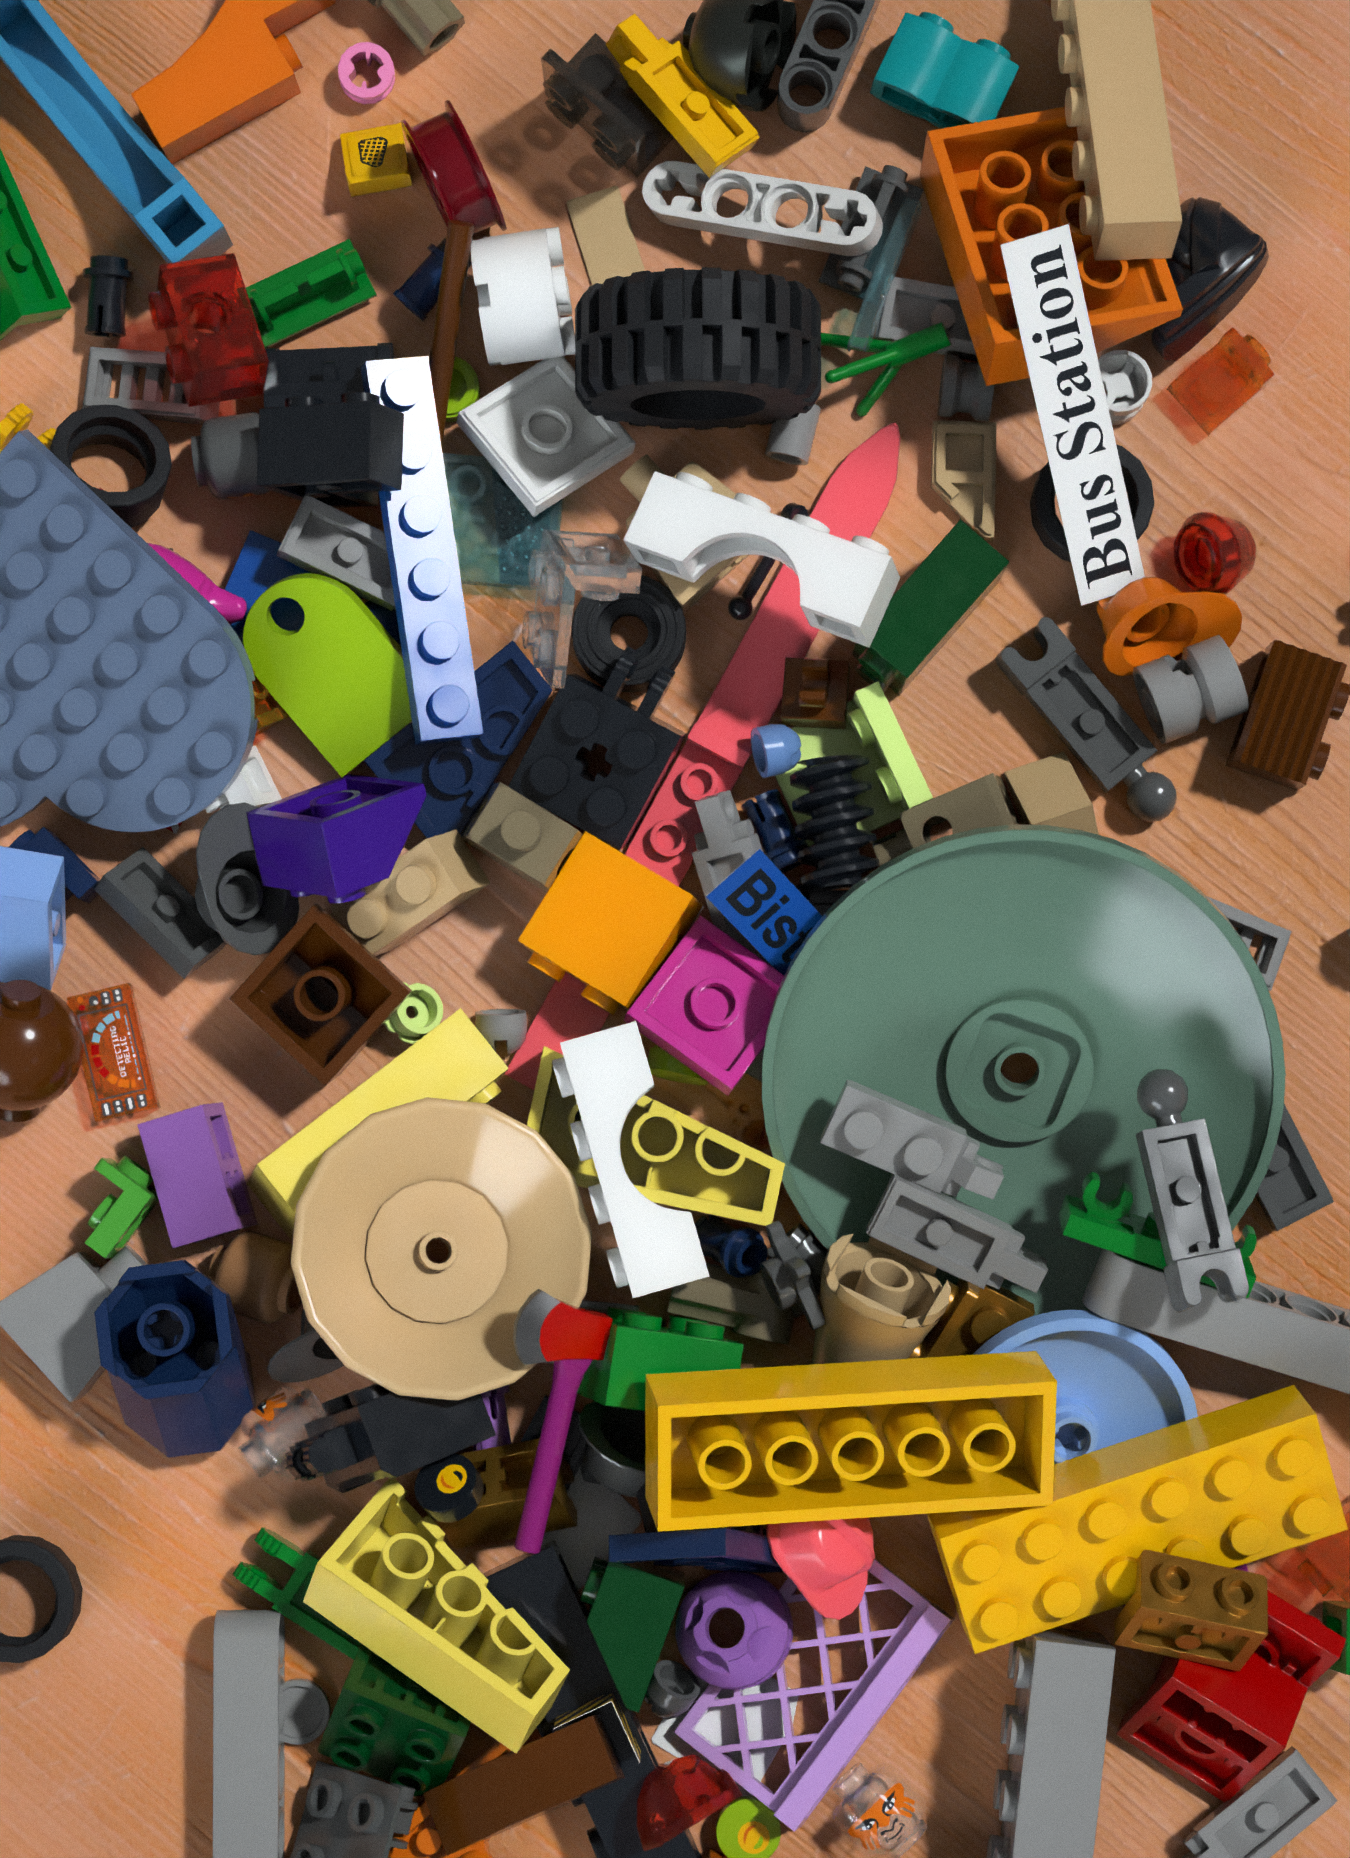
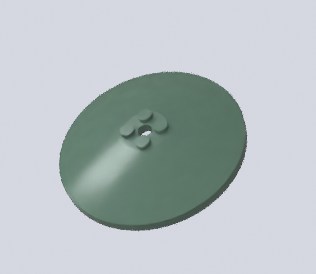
(1039, 951)

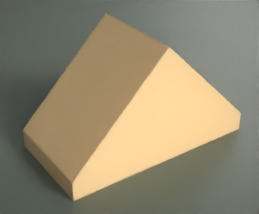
(1051, 795)

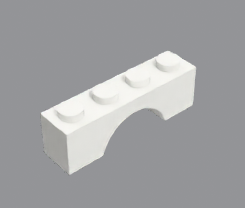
(690, 529)
(654, 1243)

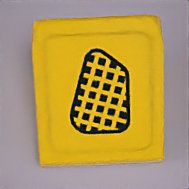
(375, 159)

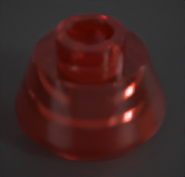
(1213, 552)

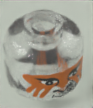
(275, 1427)
(878, 1810)

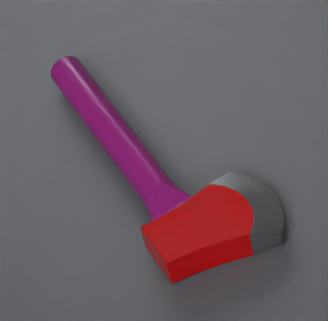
(572, 1339)

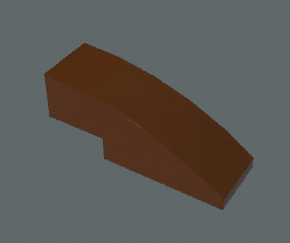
(523, 1784)

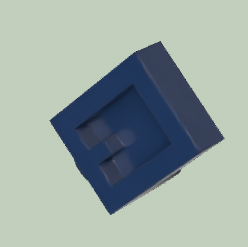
(78, 876)

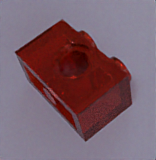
(210, 297)

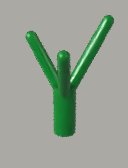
(893, 354)

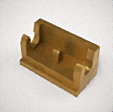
(506, 1481)

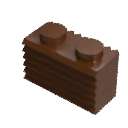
(1288, 716)

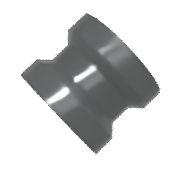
(964, 389)

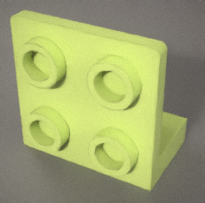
(891, 767)

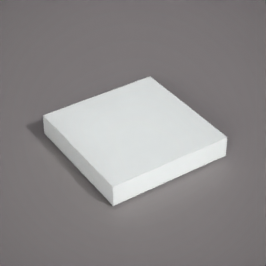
(542, 435)

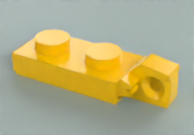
(694, 114)

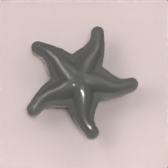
(789, 1278)

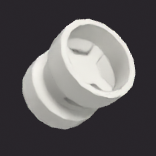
(1125, 375)

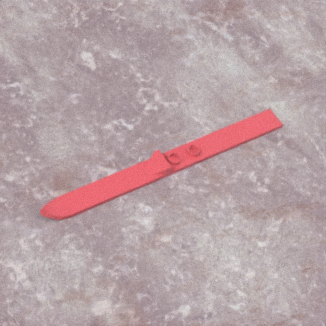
(722, 736)

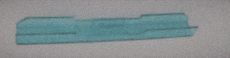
(884, 274)

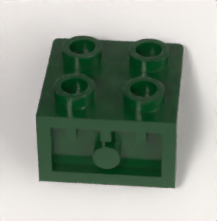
(392, 1727)

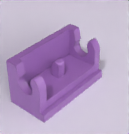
(197, 1174)

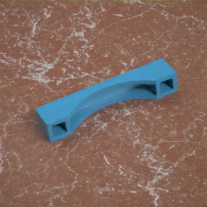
(106, 136)

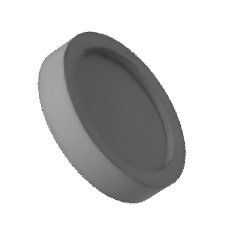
(304, 1709)

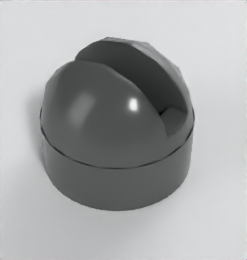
(671, 1689)

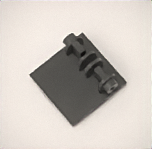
(352, 1815)

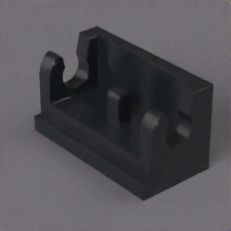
(318, 372)

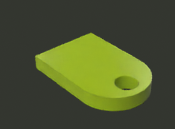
(334, 674)

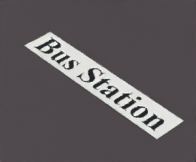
(1073, 412)

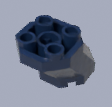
(175, 1358)

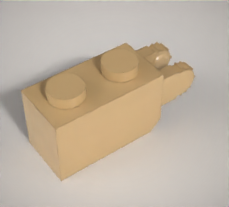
(417, 893)

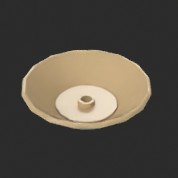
(449, 1177)

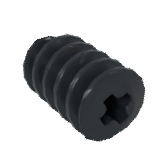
(832, 822)

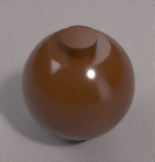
(37, 1049)

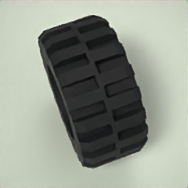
(698, 349)

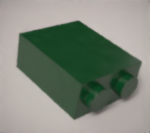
(930, 608)

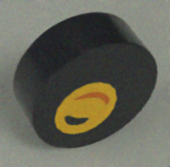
(449, 1488)

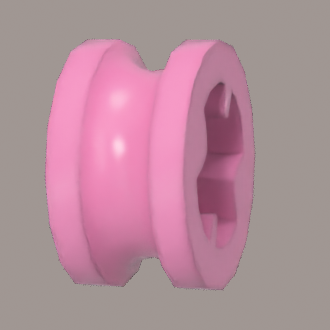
(385, 73)

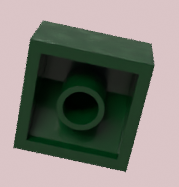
(631, 1619)

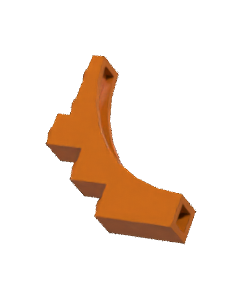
(226, 75)

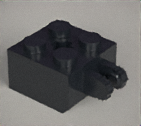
(637, 746)
(384, 1435)

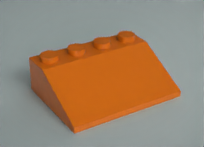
(1008, 183)

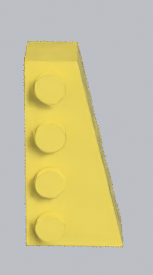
(443, 1064)
(665, 1155)
(434, 1619)

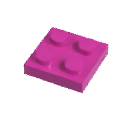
(709, 1005)

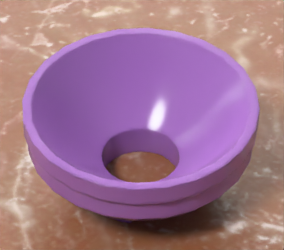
(765, 1636)

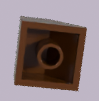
(321, 995)

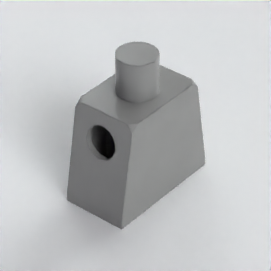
(56, 1318)

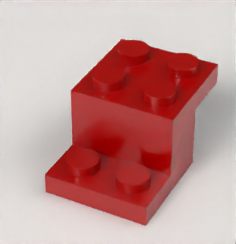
(1230, 1723)

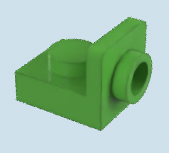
(120, 1218)

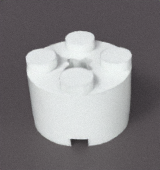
(523, 296)

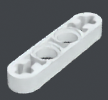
(764, 199)

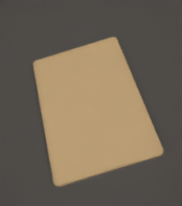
(605, 235)

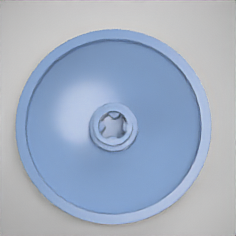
(1107, 1376)

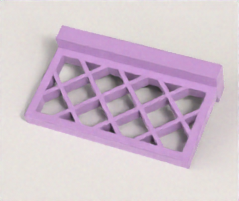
(848, 1725)

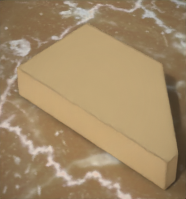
(966, 471)

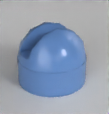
(775, 749)

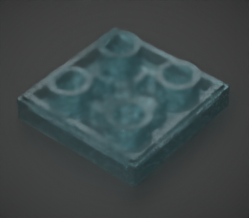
(492, 525)

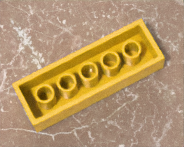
(849, 1440)
(1196, 1490)

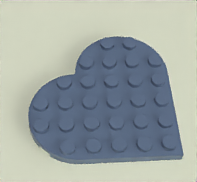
(113, 669)

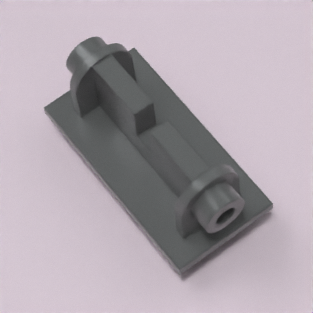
(887, 192)

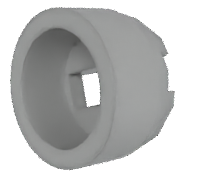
(503, 1025)

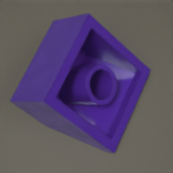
(335, 835)

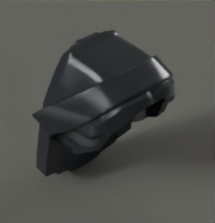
(1212, 271)

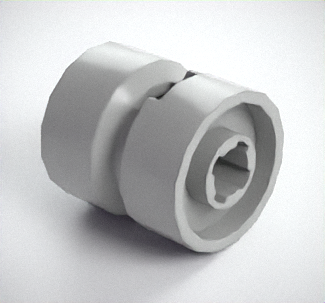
(1193, 688)

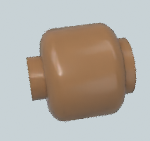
(257, 1276)

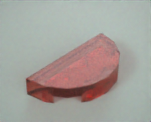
(680, 1796)

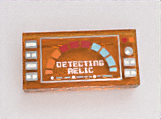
(114, 1053)

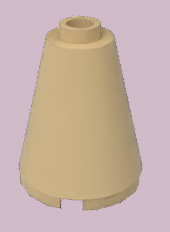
(875, 1302)

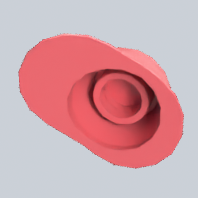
(825, 1561)

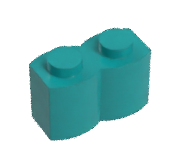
(941, 75)

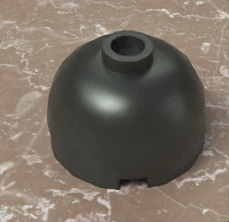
(739, 45)

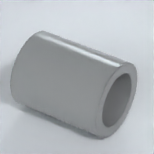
(792, 439)

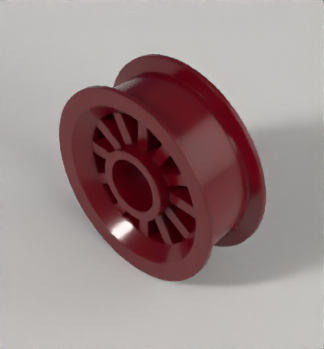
(453, 171)

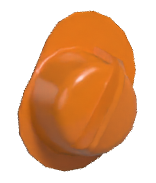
(1159, 620)

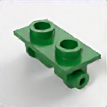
(309, 293)

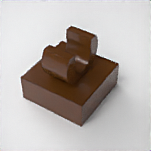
(815, 693)

